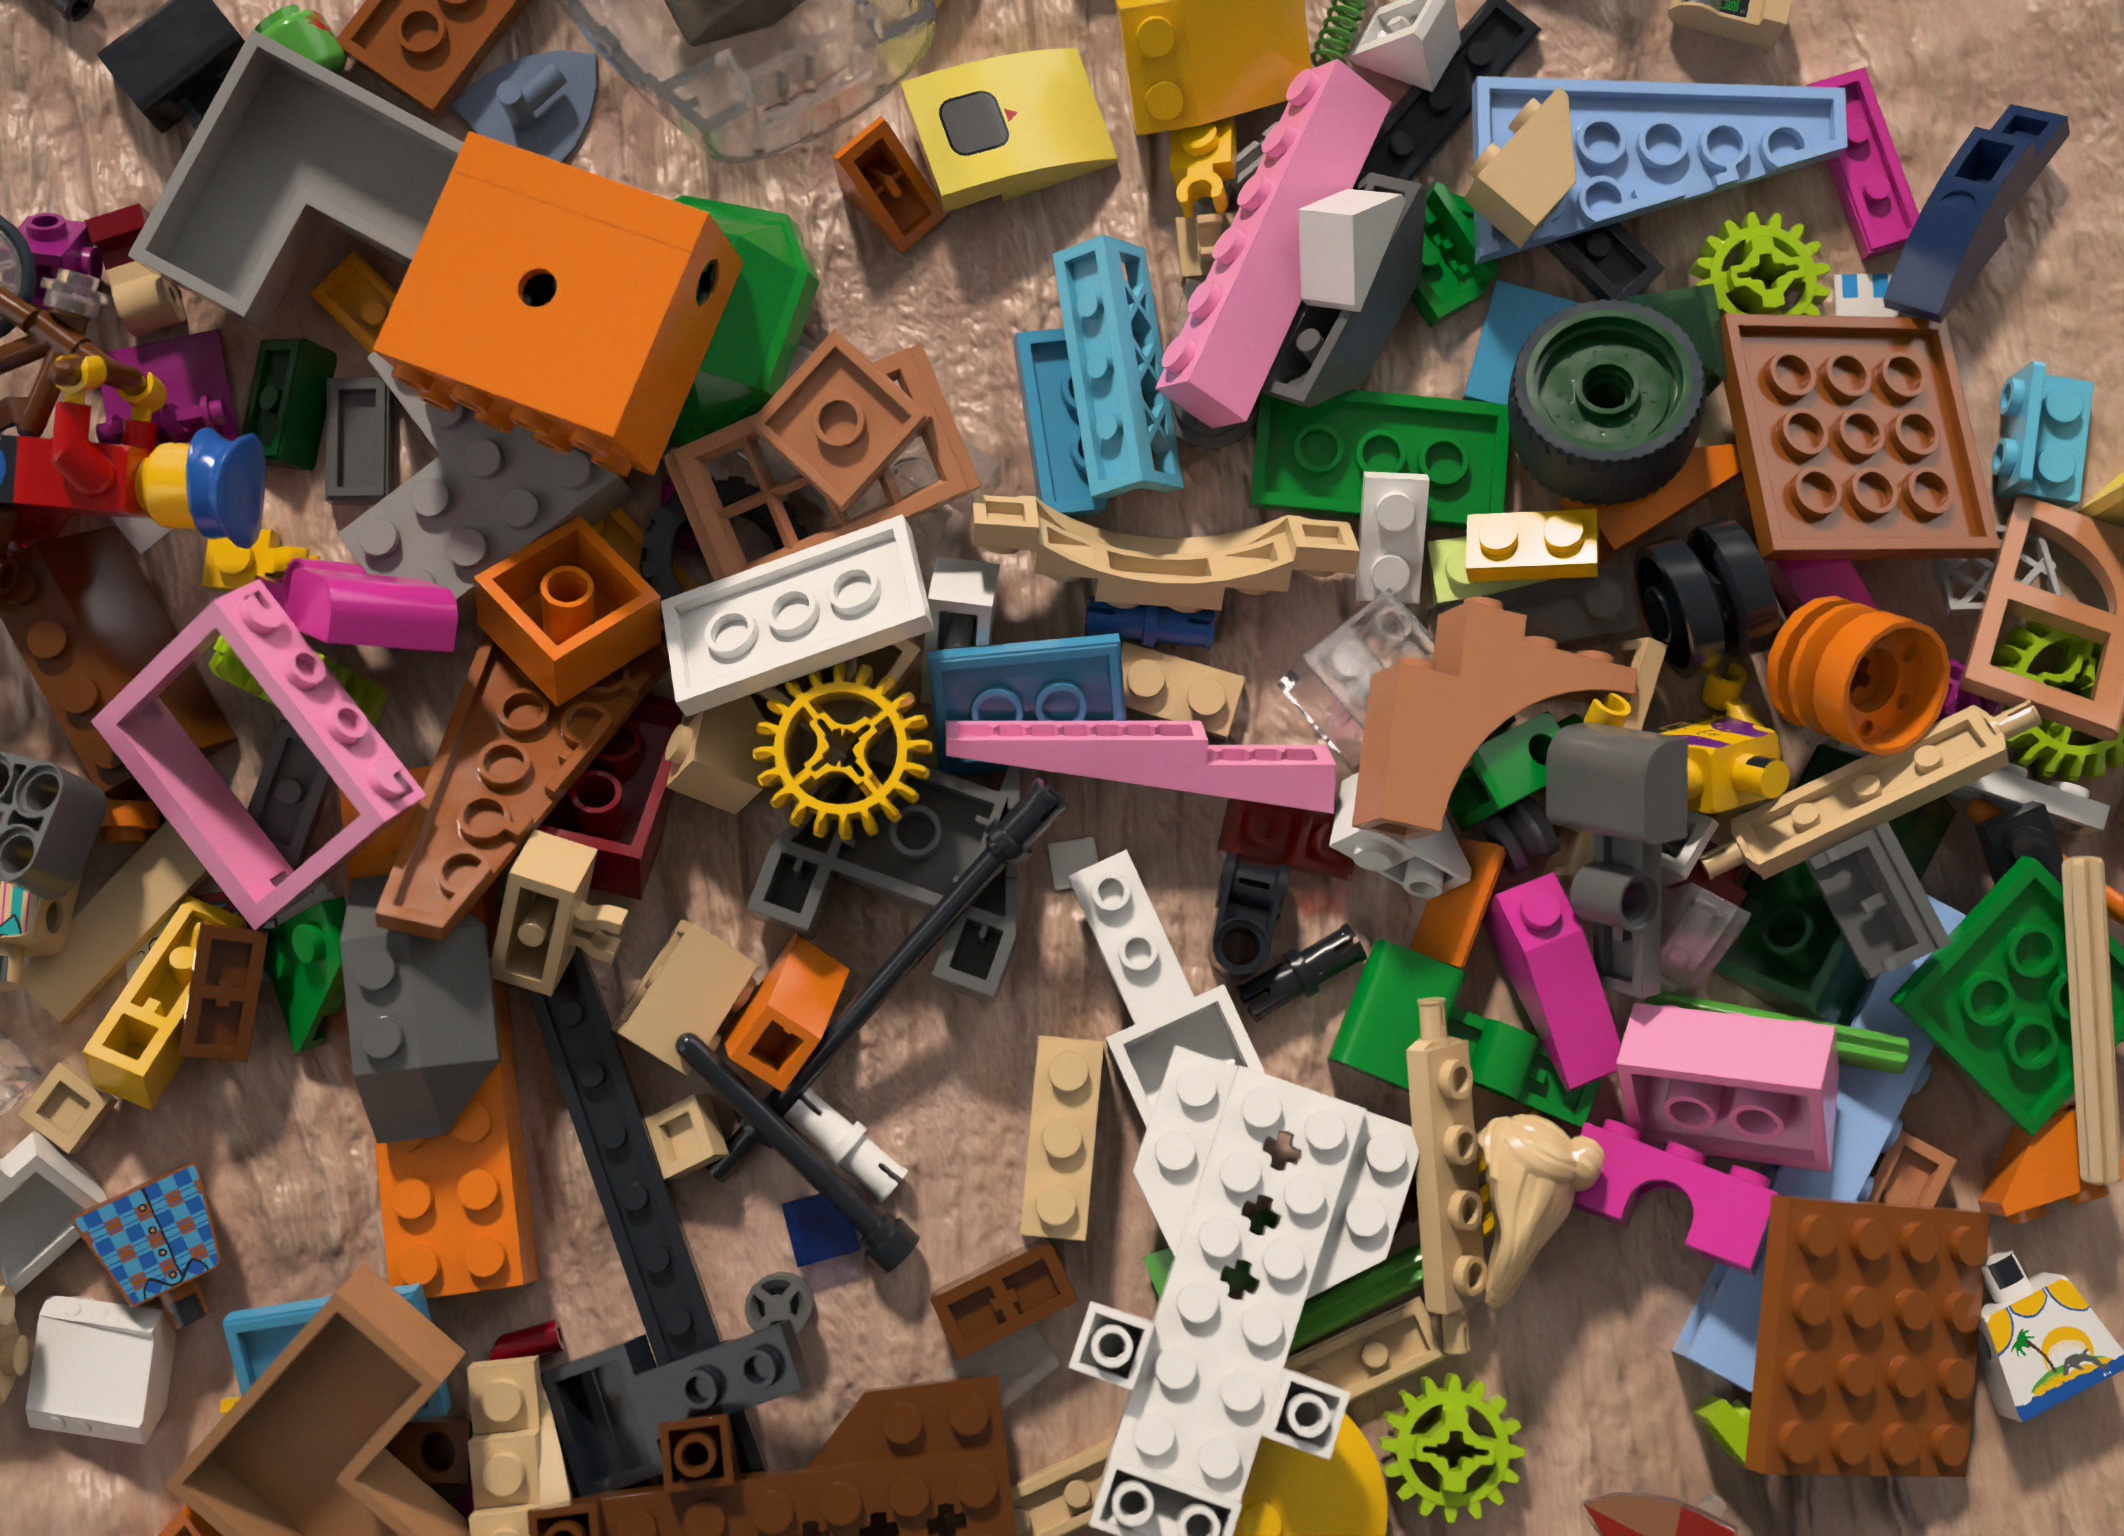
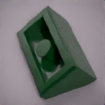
(289, 401)

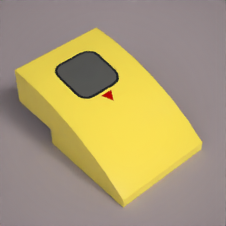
(1007, 125)

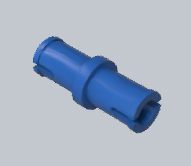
(1151, 624)

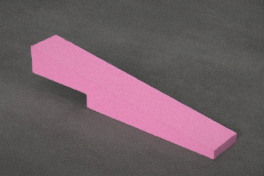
(1154, 755)

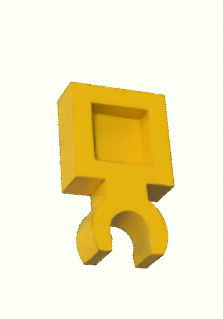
(1200, 162)

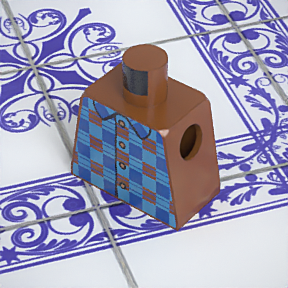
(156, 1242)

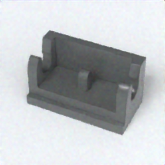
(1877, 901)

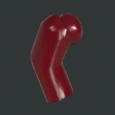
(530, 1341)

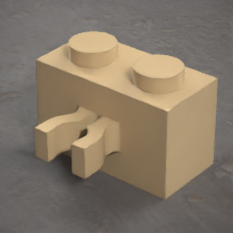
(548, 915)

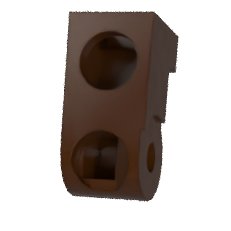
(435, 1448)

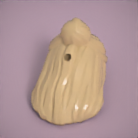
(1532, 1188)

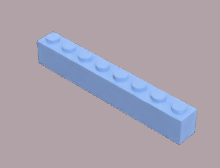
(1726, 1315)

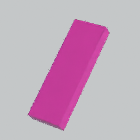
(1870, 172)

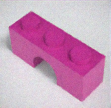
(1727, 1208)

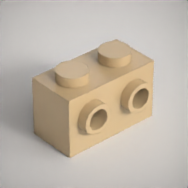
(686, 991)

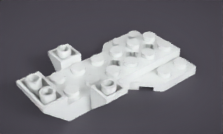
(1211, 1365)

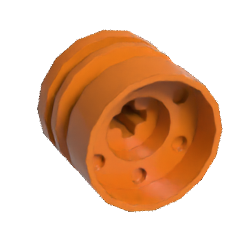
(1858, 674)

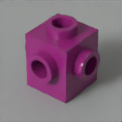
(58, 245)

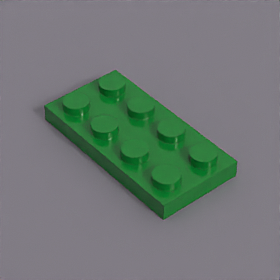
(1318, 454)

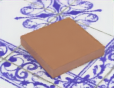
(840, 421)

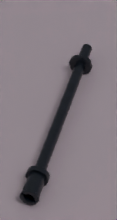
(1006, 844)

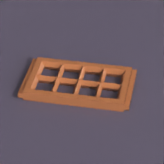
(711, 519)

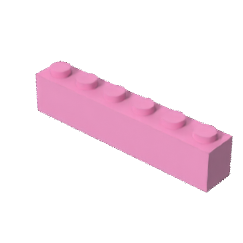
(1255, 280)

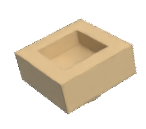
(67, 1108)
(686, 1136)

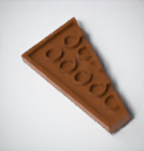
(498, 779)

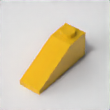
(141, 1035)

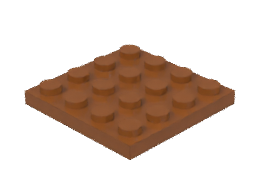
(1855, 438)
(1867, 1339)

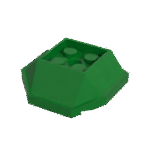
(759, 323)

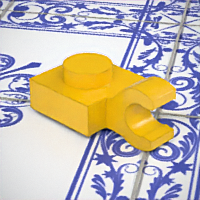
(234, 567)

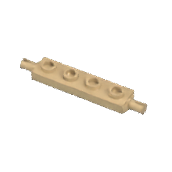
(1869, 792)
(1446, 1174)

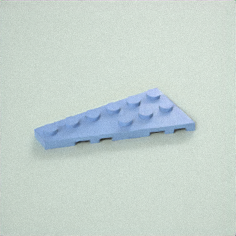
(1658, 143)

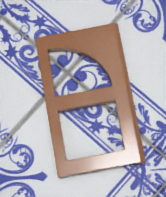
(2102, 552)

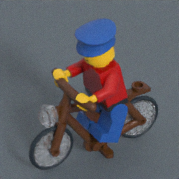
(191, 486)

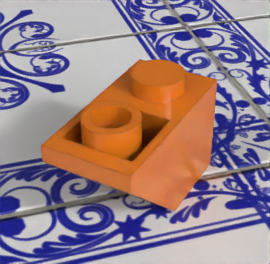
(786, 1013)
(2039, 1171)

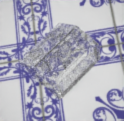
(1335, 675)

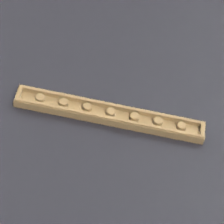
(1353, 1359)

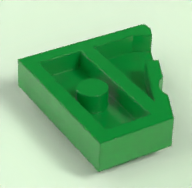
(308, 969)

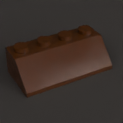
(86, 632)

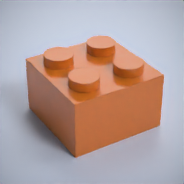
(568, 610)

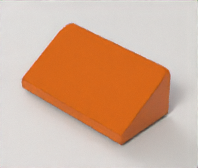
(1455, 916)

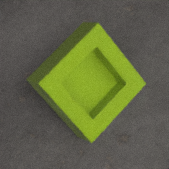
(1727, 1424)

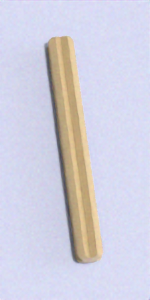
(2092, 1020)

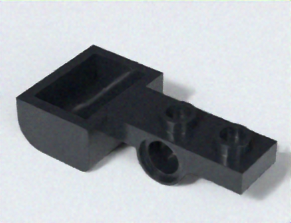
(174, 60)
(617, 1396)

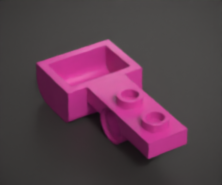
(358, 608)

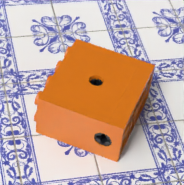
(559, 305)

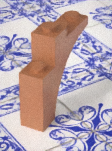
(1436, 713)

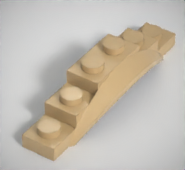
(1162, 570)
(512, 1447)

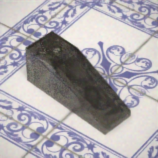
(1571, 610)

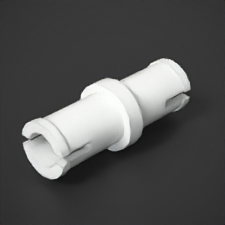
(845, 1144)

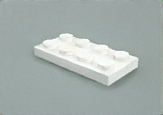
(795, 615)

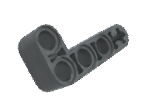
(45, 825)

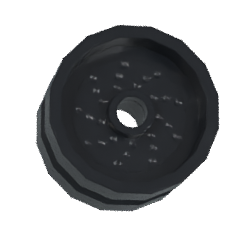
(1707, 597)

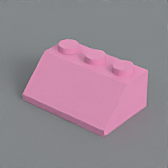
(1731, 1084)

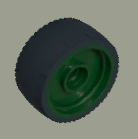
(1606, 401)

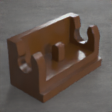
(223, 992)
(1003, 1297)

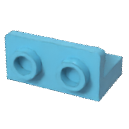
(2043, 436)

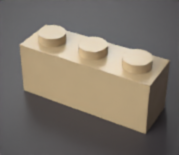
(1061, 1138)

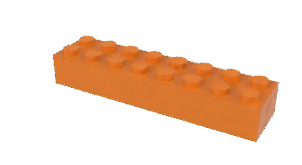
(462, 1199)

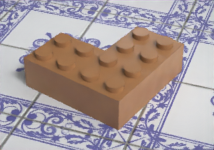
(313, 1429)

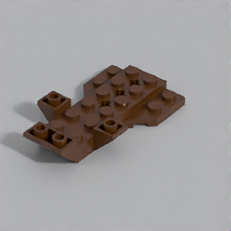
(891, 1455)

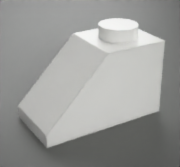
(961, 608)

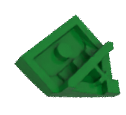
(1449, 270)

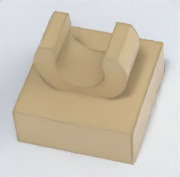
(1196, 242)

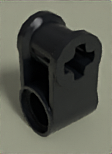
(1249, 904)

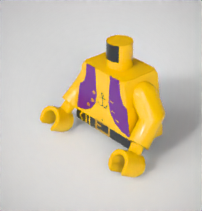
(1729, 755)

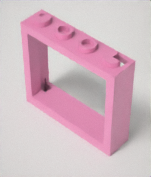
(198, 798)

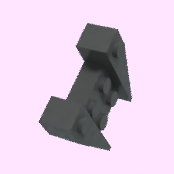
(904, 861)

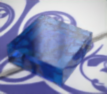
(818, 1230)

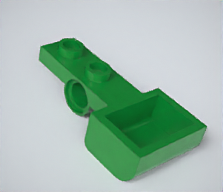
(1386, 1022)

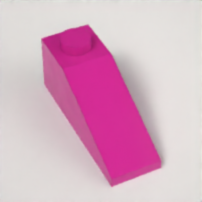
(1555, 978)

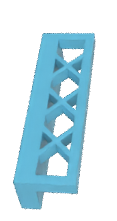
(1112, 367)

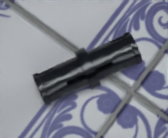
(1301, 972)

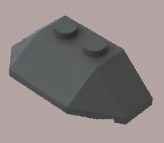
(1337, 348)
(416, 1018)

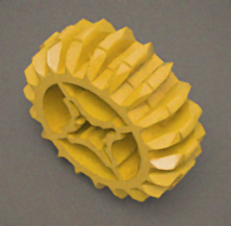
(818, 770)

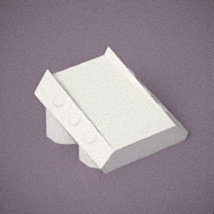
(100, 1368)

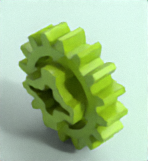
(1773, 258)
(1451, 1477)

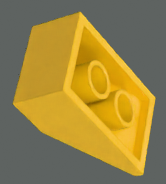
(1208, 58)

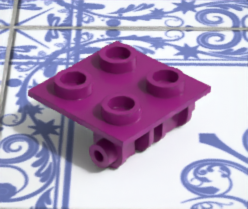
(195, 383)

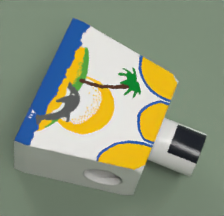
(2039, 1340)

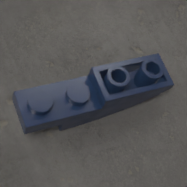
(1968, 210)

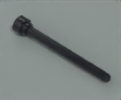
(885, 1239)

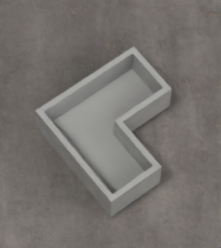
(276, 162)
(474, 500)

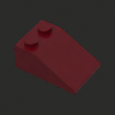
(622, 800)

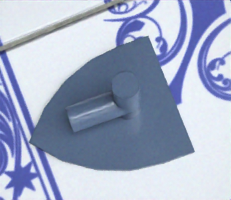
(534, 102)

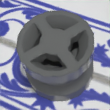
(1523, 834)
(767, 1309)

